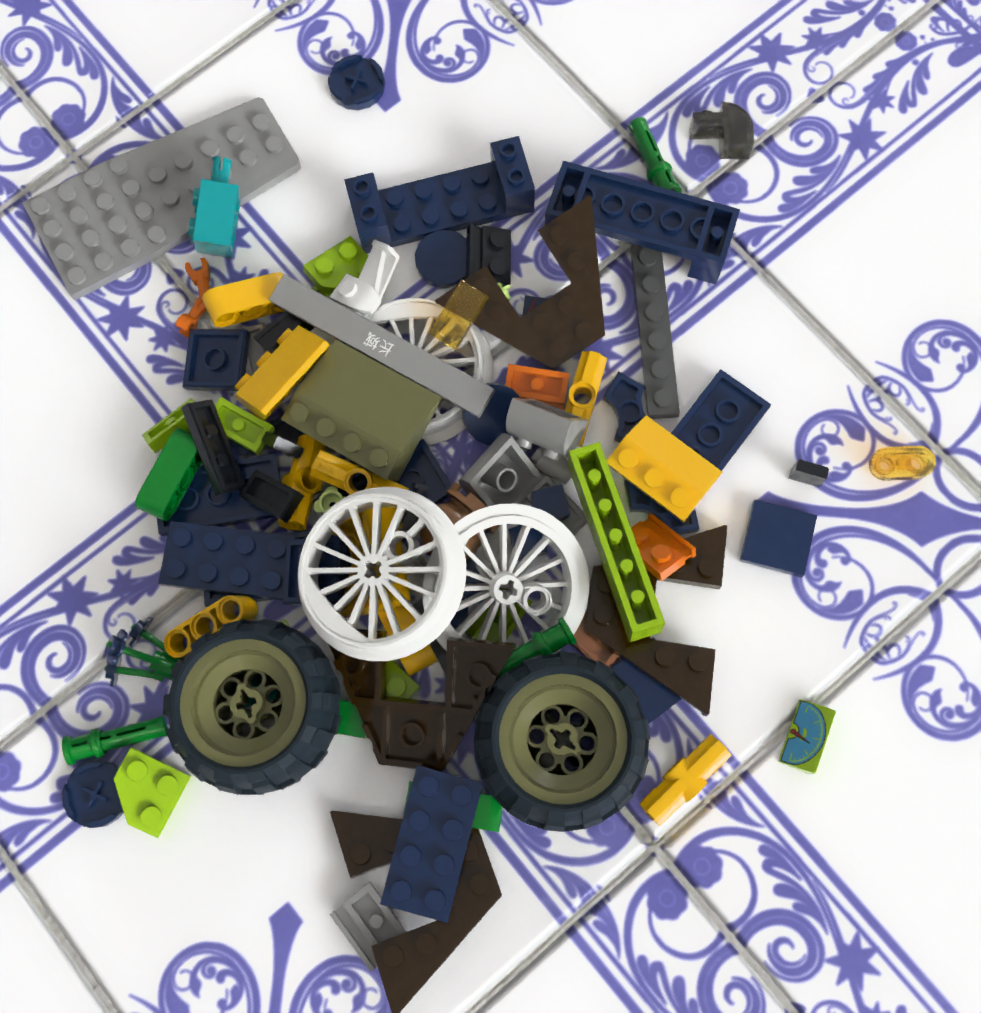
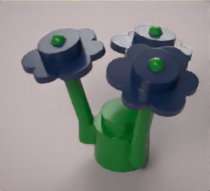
(160, 662)

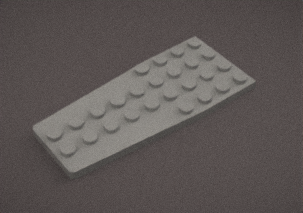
(142, 199)

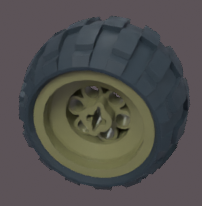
(204, 691)
(552, 795)

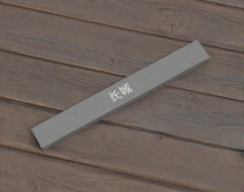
(382, 345)

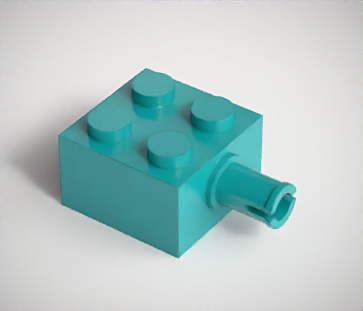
(216, 212)

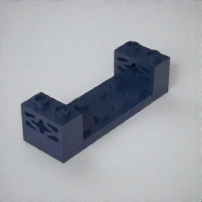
(443, 201)
(649, 217)

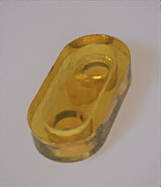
(900, 464)

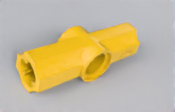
(587, 382)
(341, 473)
(301, 481)
(685, 779)

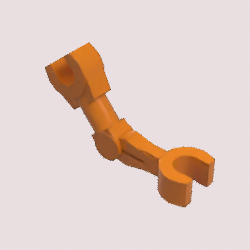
(200, 279)

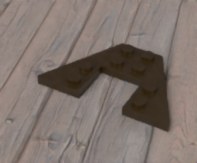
(567, 319)
(678, 667)
(421, 730)
(414, 956)

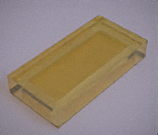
(458, 315)

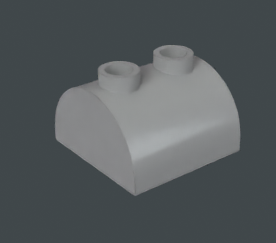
(545, 426)
(501, 474)

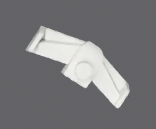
(365, 293)

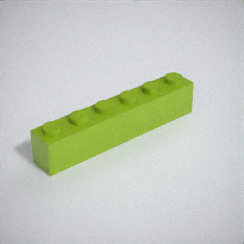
(615, 542)

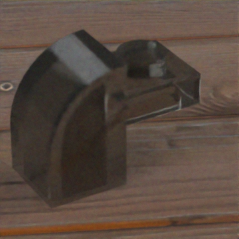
(730, 126)

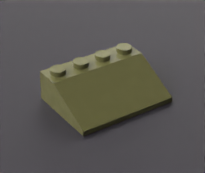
(362, 410)

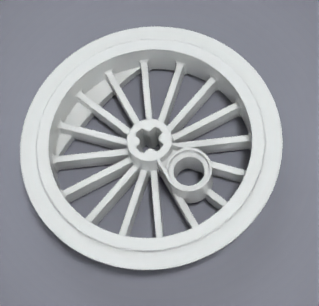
(450, 423)
(569, 554)
(445, 600)

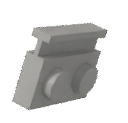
(366, 922)

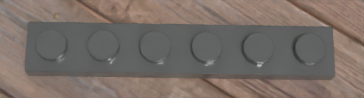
(654, 333)

